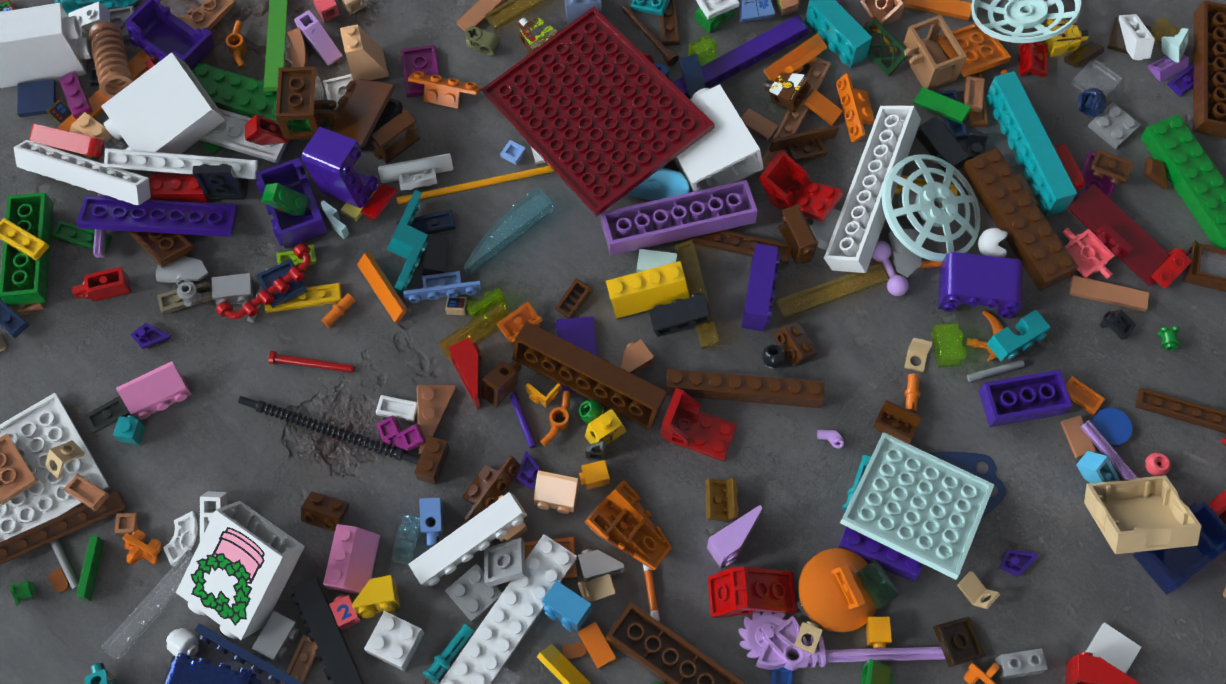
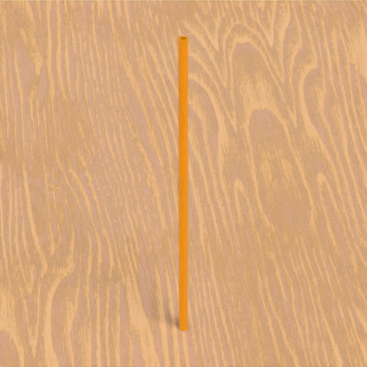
(477, 184)

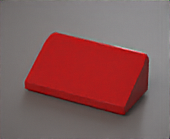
(378, 202)

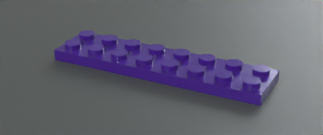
(157, 216)

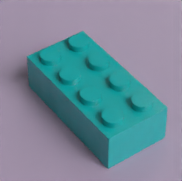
(838, 30)

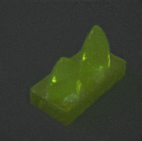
(489, 299)

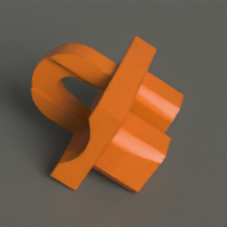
(139, 550)
(975, 673)

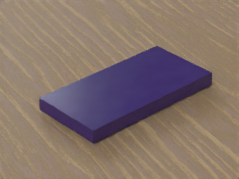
(579, 332)

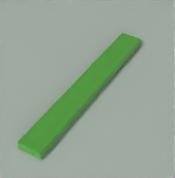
(275, 42)

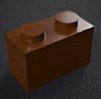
(432, 460)

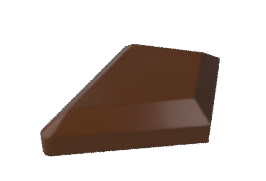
(1156, 172)

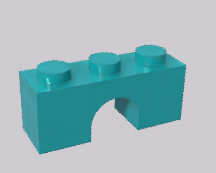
(1007, 344)

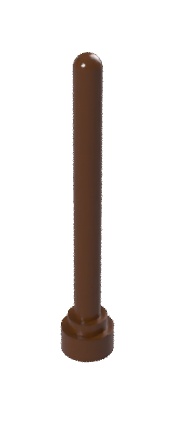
(669, 56)

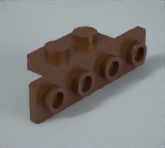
(805, 145)
(489, 486)

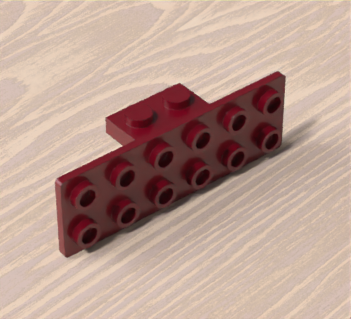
(1119, 233)

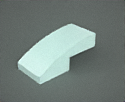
(333, 219)

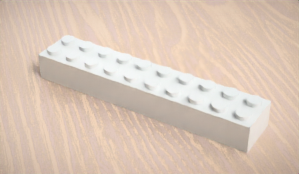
(863, 211)

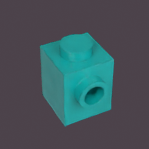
(129, 430)

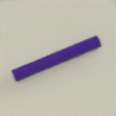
(523, 421)

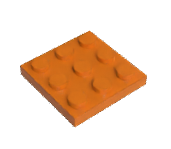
(981, 49)

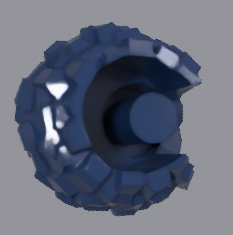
(1092, 102)

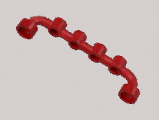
(265, 296)

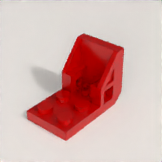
(790, 185)
(695, 429)
(751, 590)

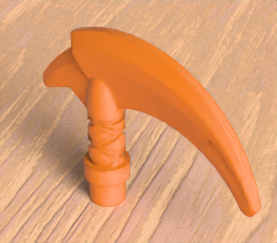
(996, 326)

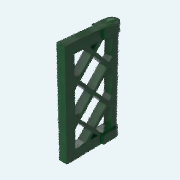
(896, 43)

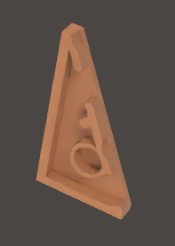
(430, 407)

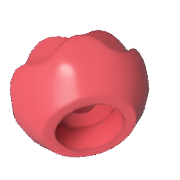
(1152, 466)

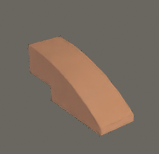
(297, 52)

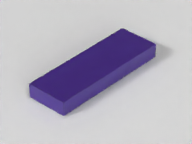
(1183, 81)

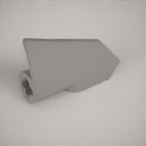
(901, 257)
(181, 270)

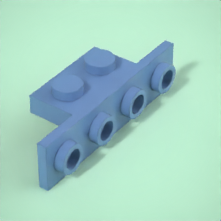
(440, 286)

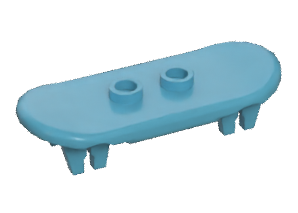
(662, 185)

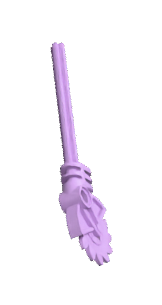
(774, 638)

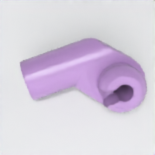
(832, 436)

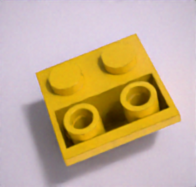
(377, 596)

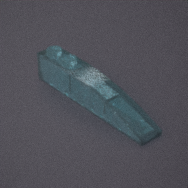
(509, 228)

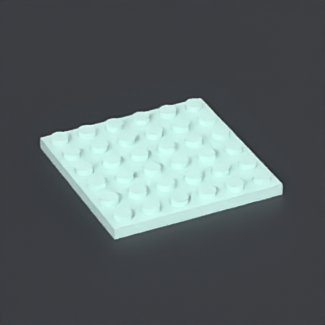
(918, 505)

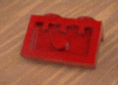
(1033, 59)

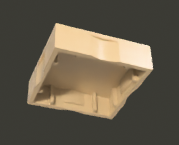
(1141, 515)

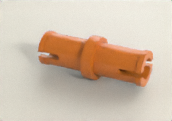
(338, 310)
(912, 392)

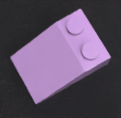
(729, 541)

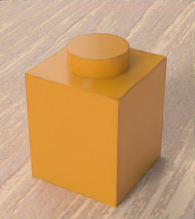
(594, 475)
(878, 632)

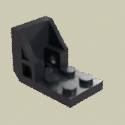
(220, 182)

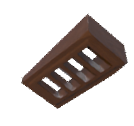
(572, 289)

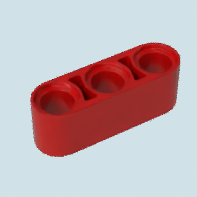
(1070, 166)

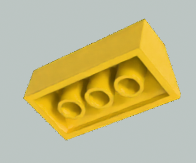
(647, 289)

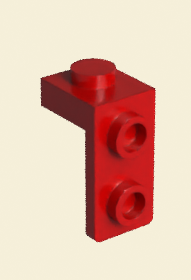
(1171, 268)

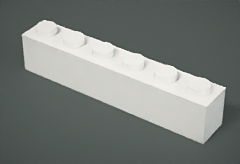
(467, 540)

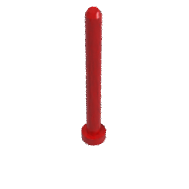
(274, 357)

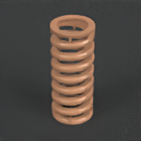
(109, 58)

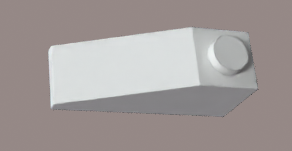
(1136, 36)
(209, 503)

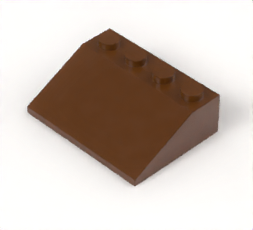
(360, 109)

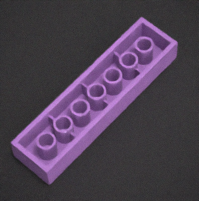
(678, 217)

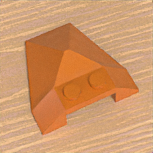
(628, 526)

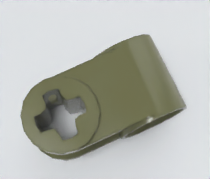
(483, 40)

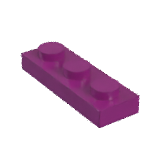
(75, 94)

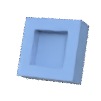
(513, 152)

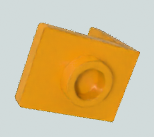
(538, 397)

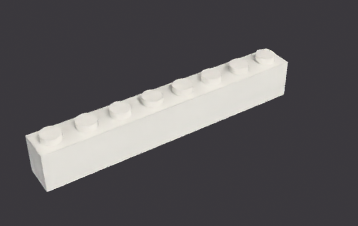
(82, 172)

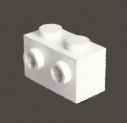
(91, 15)

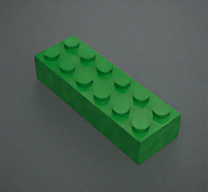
(22, 277)

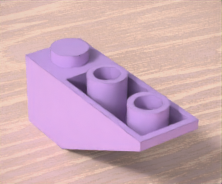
(317, 37)

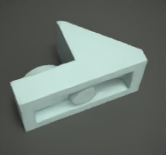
(1175, 46)

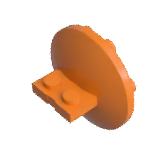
(833, 591)

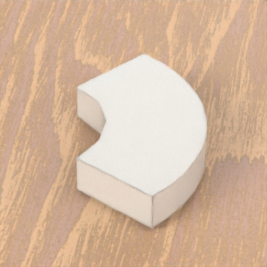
(183, 538)

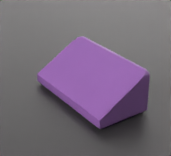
(1167, 68)

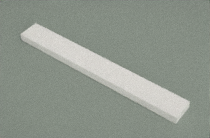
(174, 162)

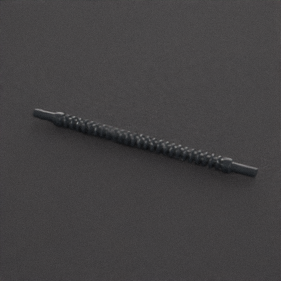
(261, 406)

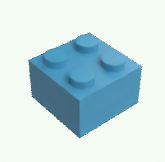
(566, 607)

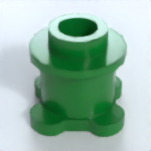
(1169, 338)
(23, 591)

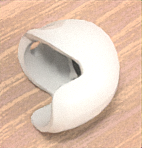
(989, 242)

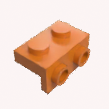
(513, 323)

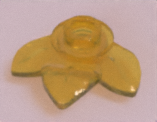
(1162, 29)

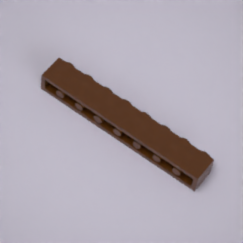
(746, 388)

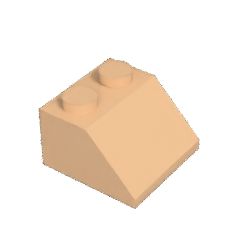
(89, 127)
(556, 492)

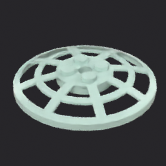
(1014, 15)
(926, 208)

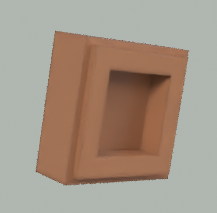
(126, 523)

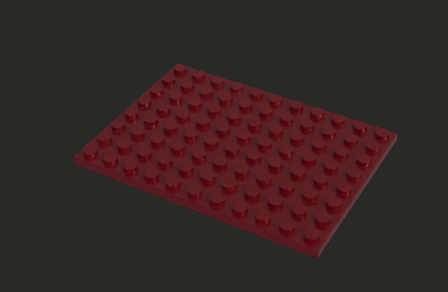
(597, 110)

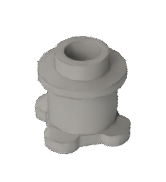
(188, 293)

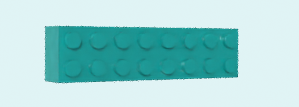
(1030, 144)

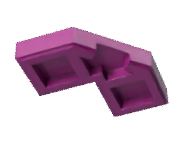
(392, 434)

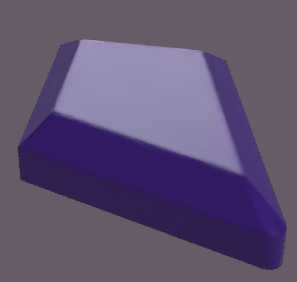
(148, 336)
(528, 472)
(1016, 561)

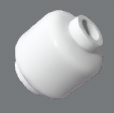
(183, 642)

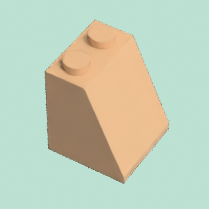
(363, 54)

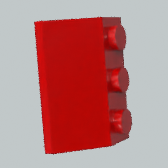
(175, 187)

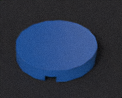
(1113, 425)

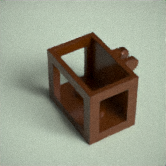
(301, 97)

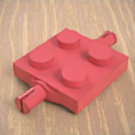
(1088, 253)

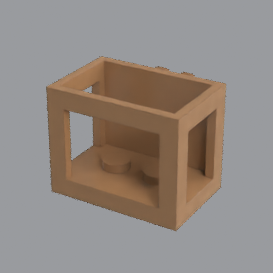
(928, 58)

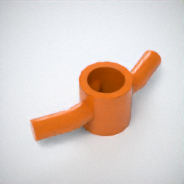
(237, 44)
(556, 412)

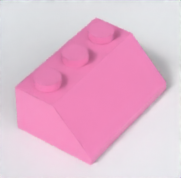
(154, 391)
(351, 559)

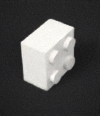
(394, 641)

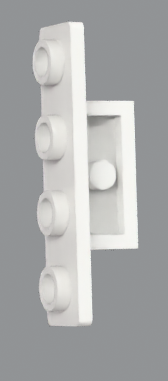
(416, 172)

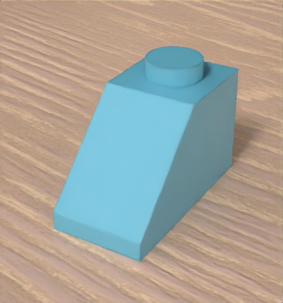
(1096, 468)

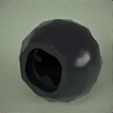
(774, 356)

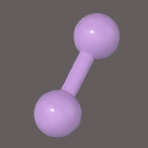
(897, 284)

